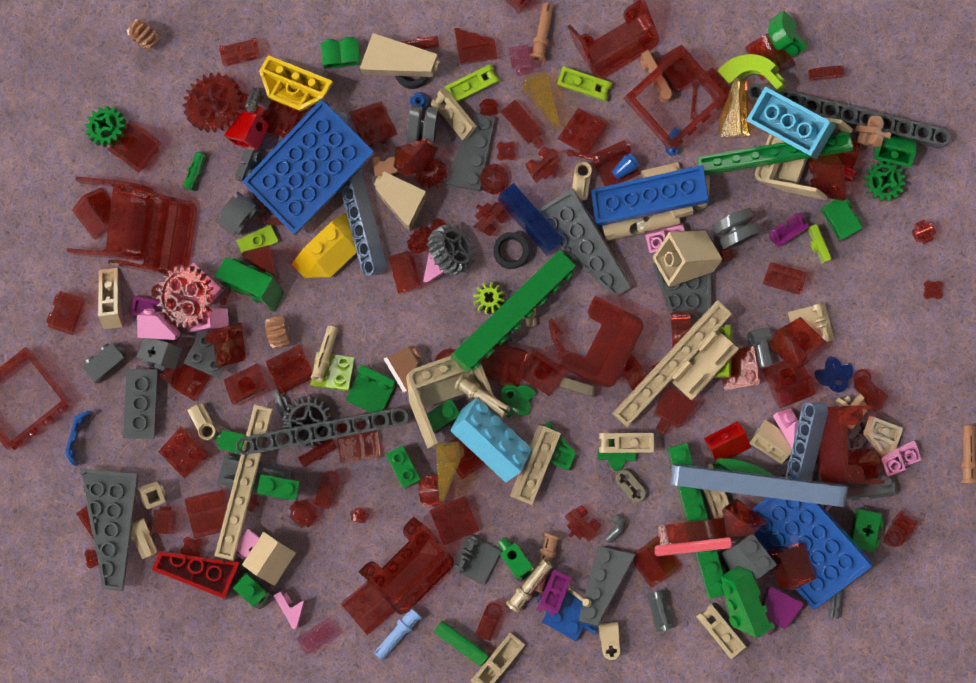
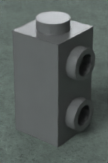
(105, 362)

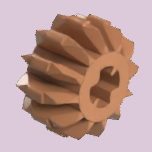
(143, 34)
(277, 332)

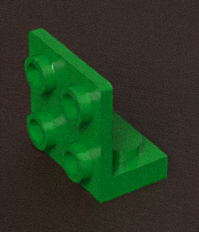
(370, 390)

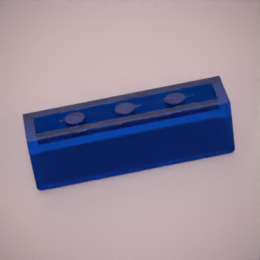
(530, 219)

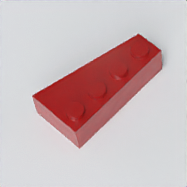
(202, 573)

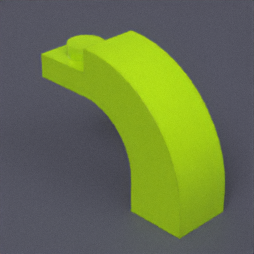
(752, 64)

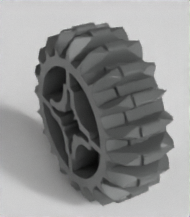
(450, 250)
(289, 419)

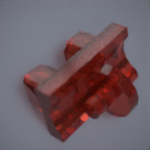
(545, 167)
(484, 224)
(579, 526)

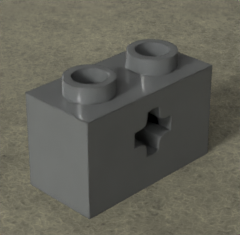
(159, 353)

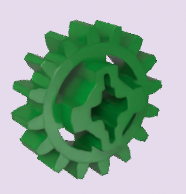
(107, 118)
(878, 176)

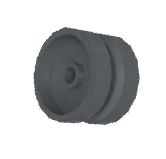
(420, 126)
(735, 226)

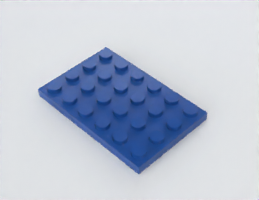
(308, 167)
(829, 548)

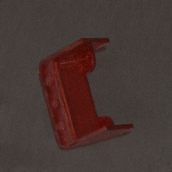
(620, 44)
(834, 446)

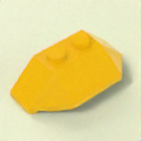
(292, 84)
(327, 251)

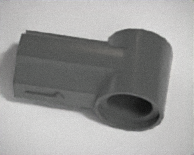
(760, 339)

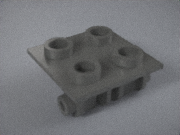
(203, 357)
(475, 559)

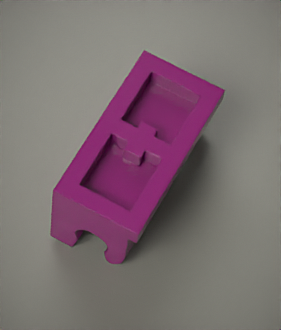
(553, 593)

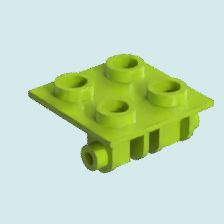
(337, 374)

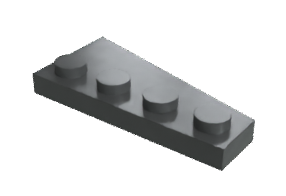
(472, 156)
(604, 581)

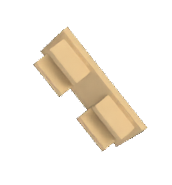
(704, 364)

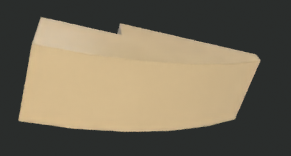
(499, 660)

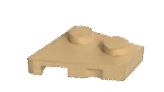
(882, 435)

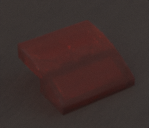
(505, 365)
(289, 369)
(358, 446)
(206, 513)
(367, 608)

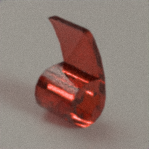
(680, 325)

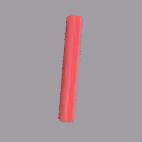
(694, 546)

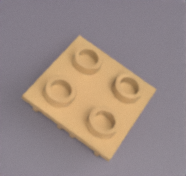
(815, 317)

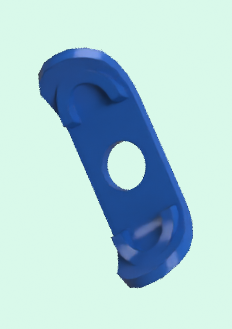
(70, 454)

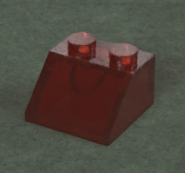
(135, 147)
(828, 176)
(797, 343)
(787, 384)

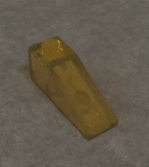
(541, 95)
(735, 112)
(448, 462)

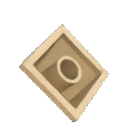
(268, 559)

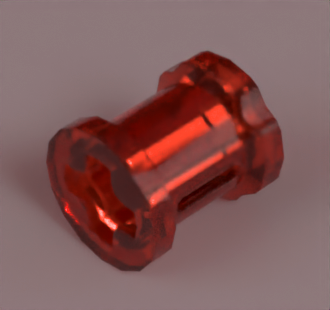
(169, 375)

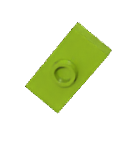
(257, 239)
(818, 244)

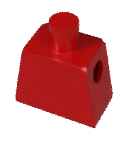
(248, 129)

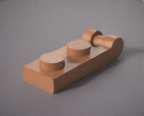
(648, 63)

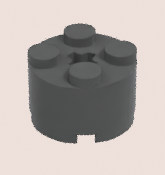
(236, 213)

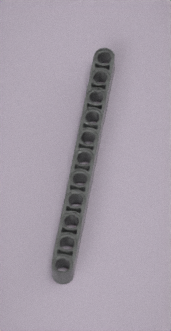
(857, 114)

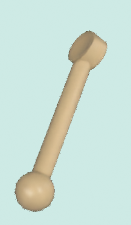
(586, 602)

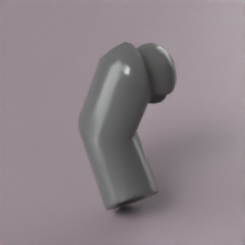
(617, 529)

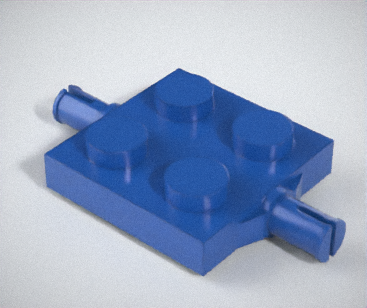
(567, 618)

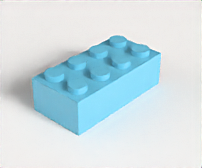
(791, 122)
(491, 439)

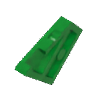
(563, 453)

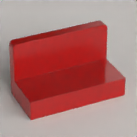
(728, 442)

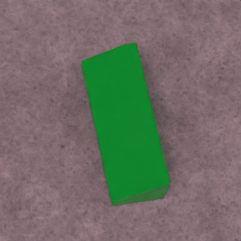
(461, 643)

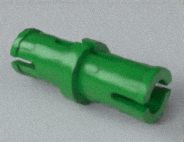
(194, 171)

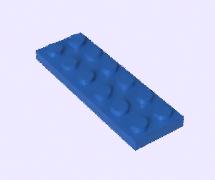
(650, 195)

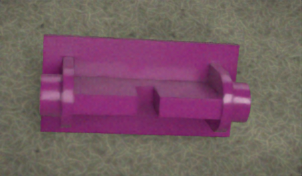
(782, 233)

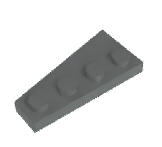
(857, 491)

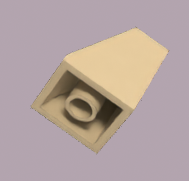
(401, 198)
(686, 256)

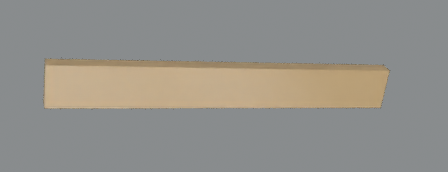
(671, 363)
(243, 486)

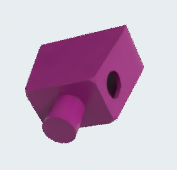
(780, 608)

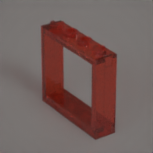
(691, 127)
(47, 418)

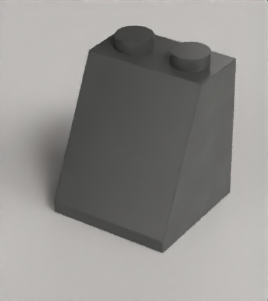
(748, 554)

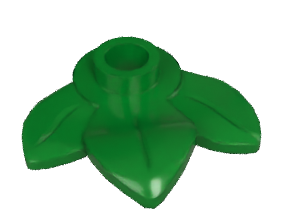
(519, 401)
(616, 460)

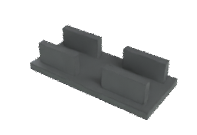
(140, 404)
(230, 466)

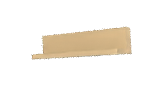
(531, 476)

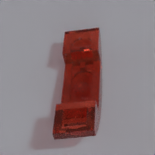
(691, 531)

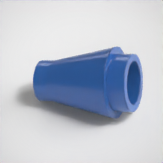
(625, 166)

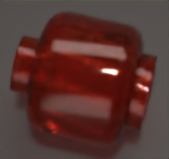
(303, 513)

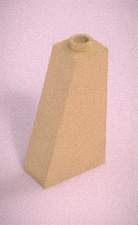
(396, 58)

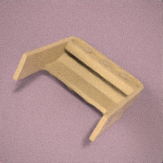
(786, 175)
(435, 384)

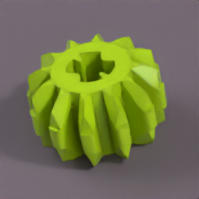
(481, 297)

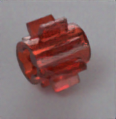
(923, 232)

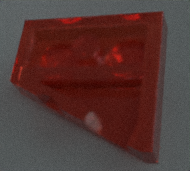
(474, 48)

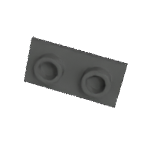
(252, 159)
(661, 610)

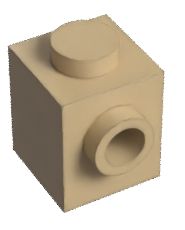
(151, 494)

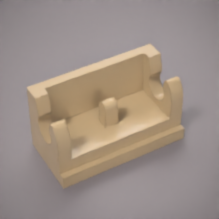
(771, 442)

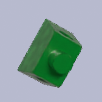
(520, 565)
(252, 590)

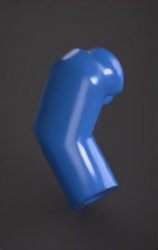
(672, 151)

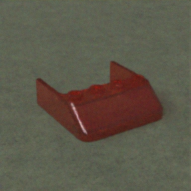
(127, 222)
(168, 234)

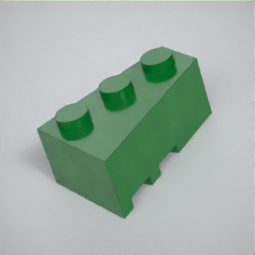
(250, 282)
(744, 604)

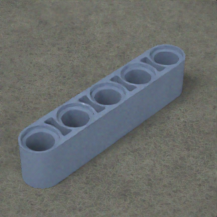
(807, 441)

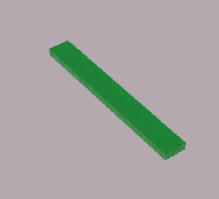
(769, 155)

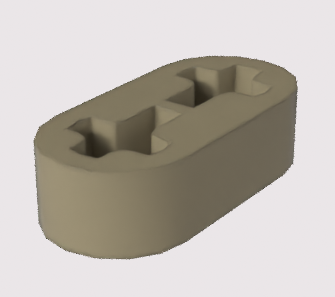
(577, 387)
(626, 489)

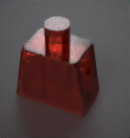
(672, 409)

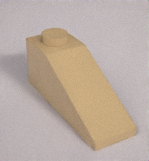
(109, 299)

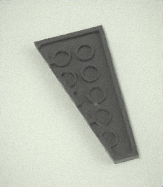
(584, 241)
(687, 296)
(111, 514)

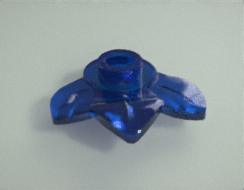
(834, 371)

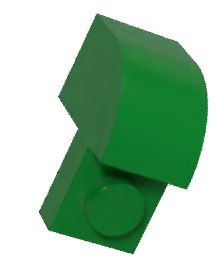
(783, 35)

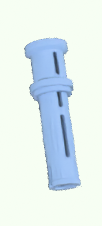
(404, 626)

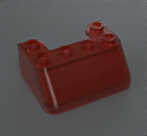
(610, 347)
(411, 570)

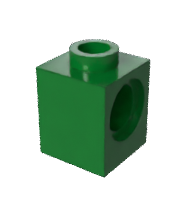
(227, 441)

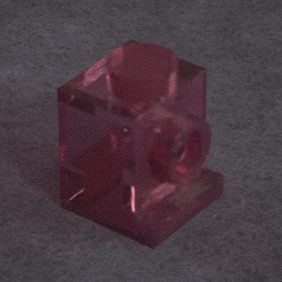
(520, 59)

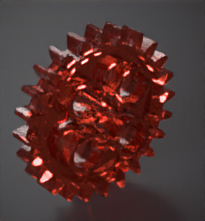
(198, 108)
(188, 278)

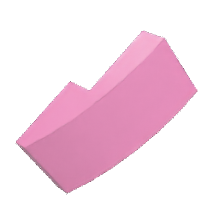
(655, 238)
(899, 458)

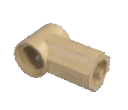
(581, 183)
(202, 421)
(143, 538)

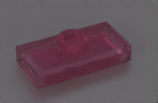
(317, 635)

